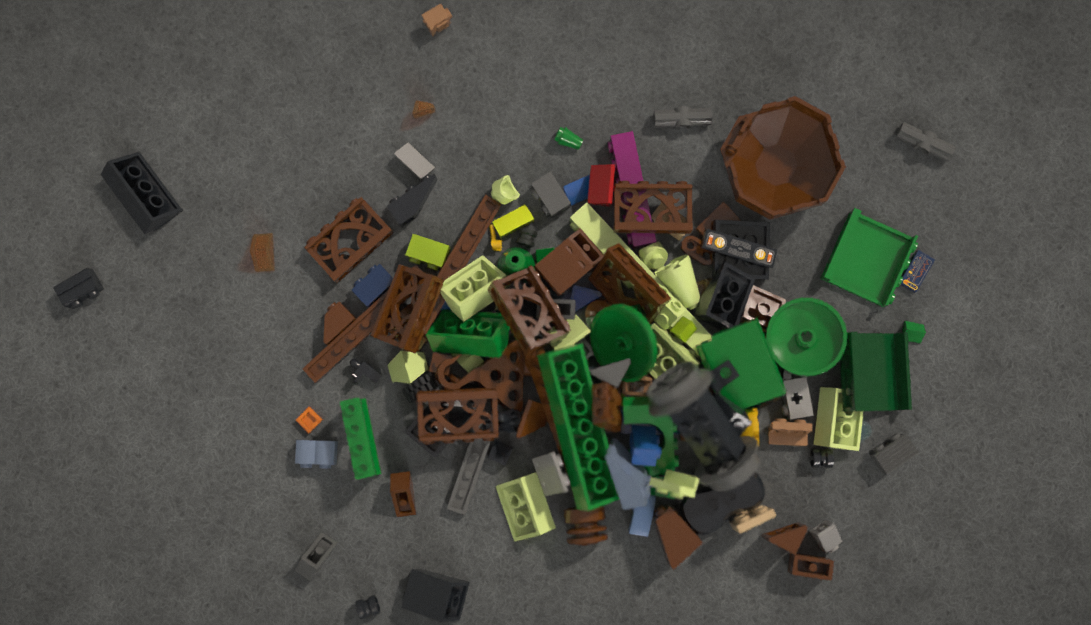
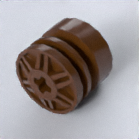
(585, 526)

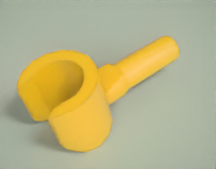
(495, 244)

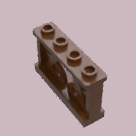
(673, 226)
(343, 265)
(645, 287)
(537, 294)
(423, 300)
(434, 399)

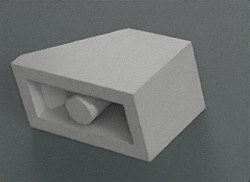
(826, 536)

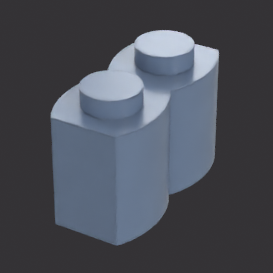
(316, 452)

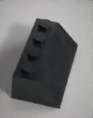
(140, 191)

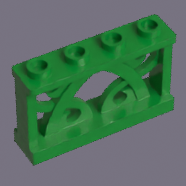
(360, 438)

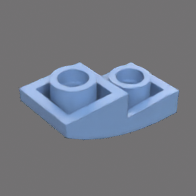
(642, 518)

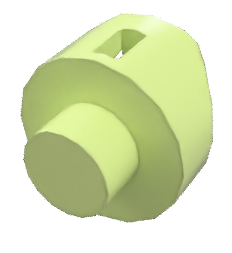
(504, 191)
(653, 255)

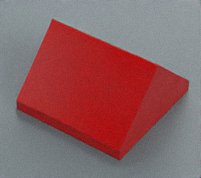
(601, 185)

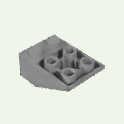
(550, 474)

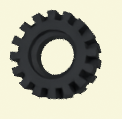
(424, 383)

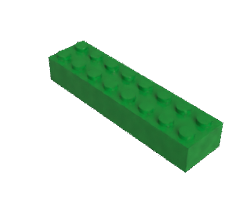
(581, 442)

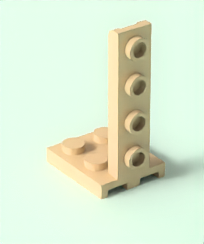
(752, 518)

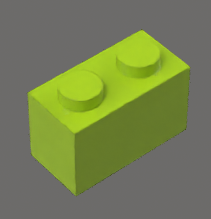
(427, 252)

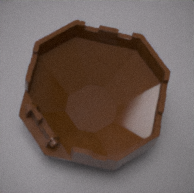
(783, 158)

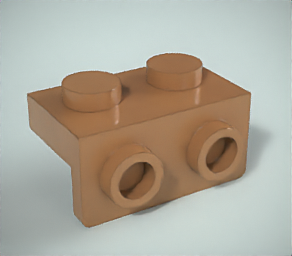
(789, 433)

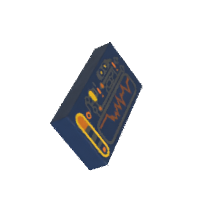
(917, 271)

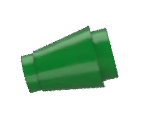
(568, 138)

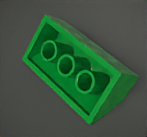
(479, 335)

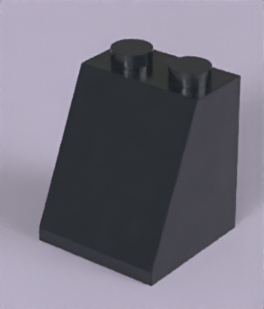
(435, 595)

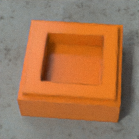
(309, 420)

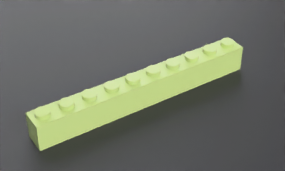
(604, 238)

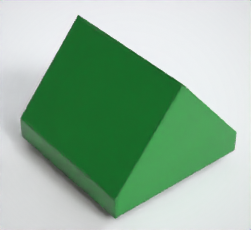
(915, 331)

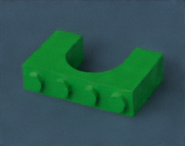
(637, 412)

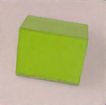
(684, 329)

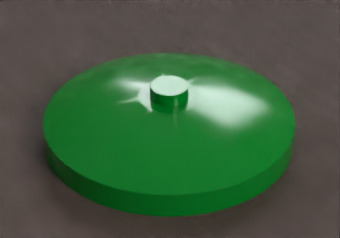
(624, 334)
(806, 336)

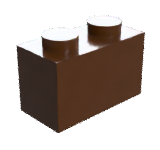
(810, 566)

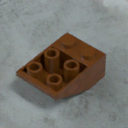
(569, 262)

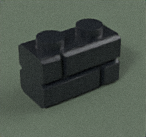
(78, 288)

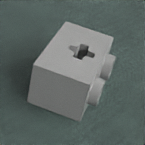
(803, 405)

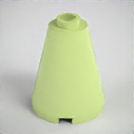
(680, 281)

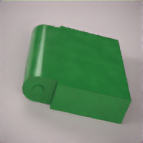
(751, 357)

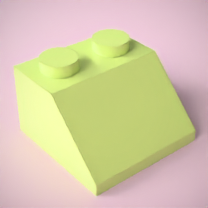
(577, 333)

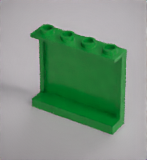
(869, 259)

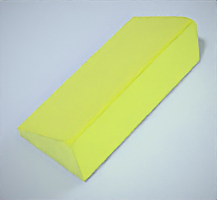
(513, 221)

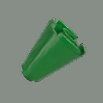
(512, 254)

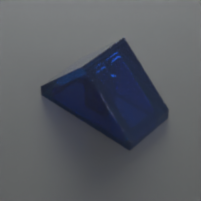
(583, 296)

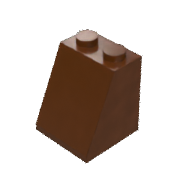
(675, 535)

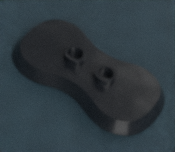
(710, 508)

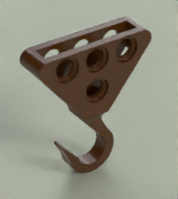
(482, 378)

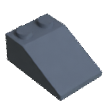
(630, 479)

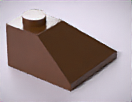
(532, 419)

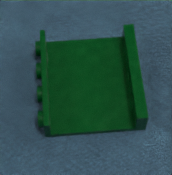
(876, 372)

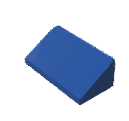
(577, 190)

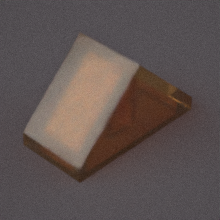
(263, 252)

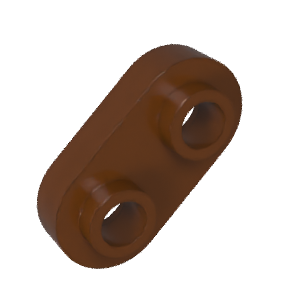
(697, 252)

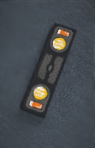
(738, 248)

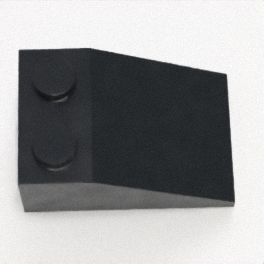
(725, 297)

